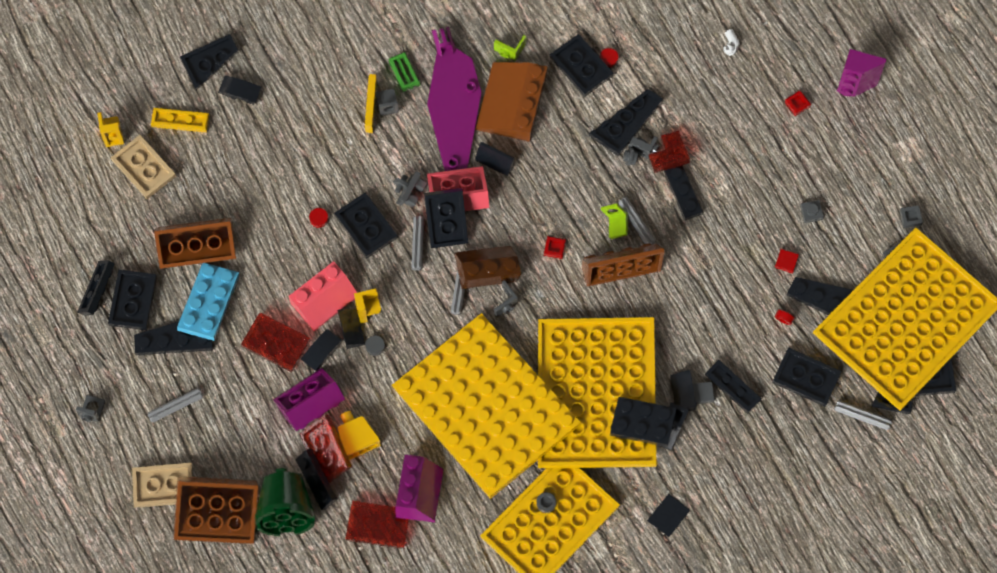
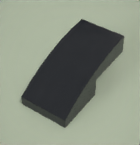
(240, 89)
(321, 349)

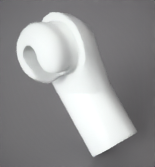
(733, 43)

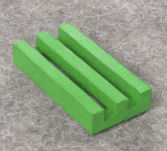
(409, 85)

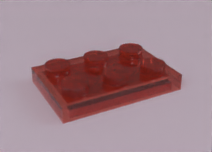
(275, 342)
(327, 447)
(376, 525)

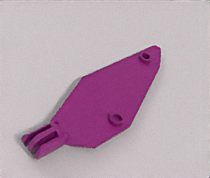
(453, 101)

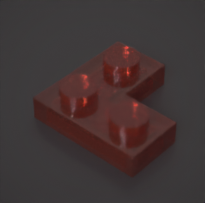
(673, 155)

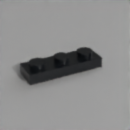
(683, 192)
(96, 287)
(733, 386)
(316, 479)

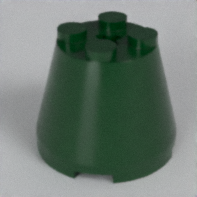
(284, 504)

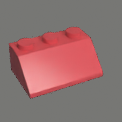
(469, 179)
(323, 296)

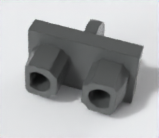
(406, 196)

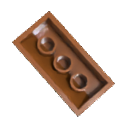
(195, 243)

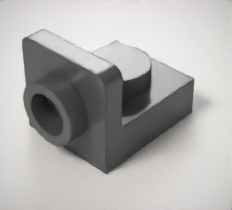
(643, 147)

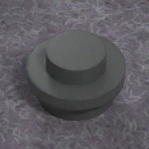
(630, 156)

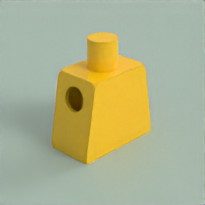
(357, 435)

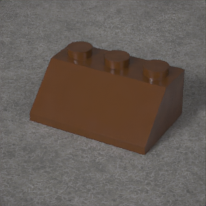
(487, 266)

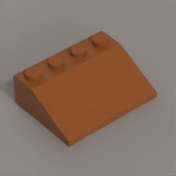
(512, 99)
(622, 264)
(215, 510)

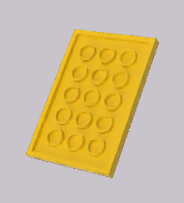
(546, 541)

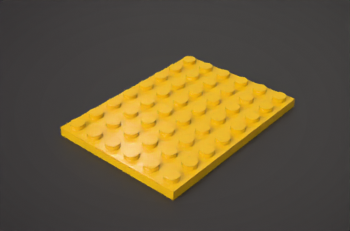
(907, 318)
(588, 369)
(486, 405)

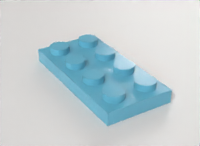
(208, 301)

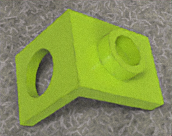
(509, 52)
(617, 221)

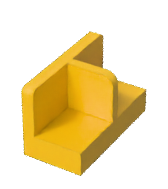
(110, 130)
(367, 304)

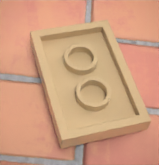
(143, 167)
(157, 484)

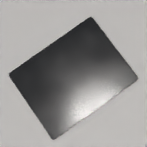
(668, 515)

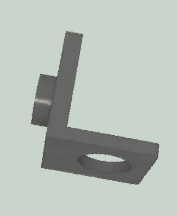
(387, 102)
(509, 304)
(90, 415)

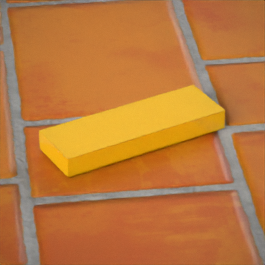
(370, 104)
(180, 120)

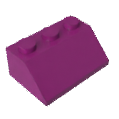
(860, 73)
(309, 399)
(419, 489)

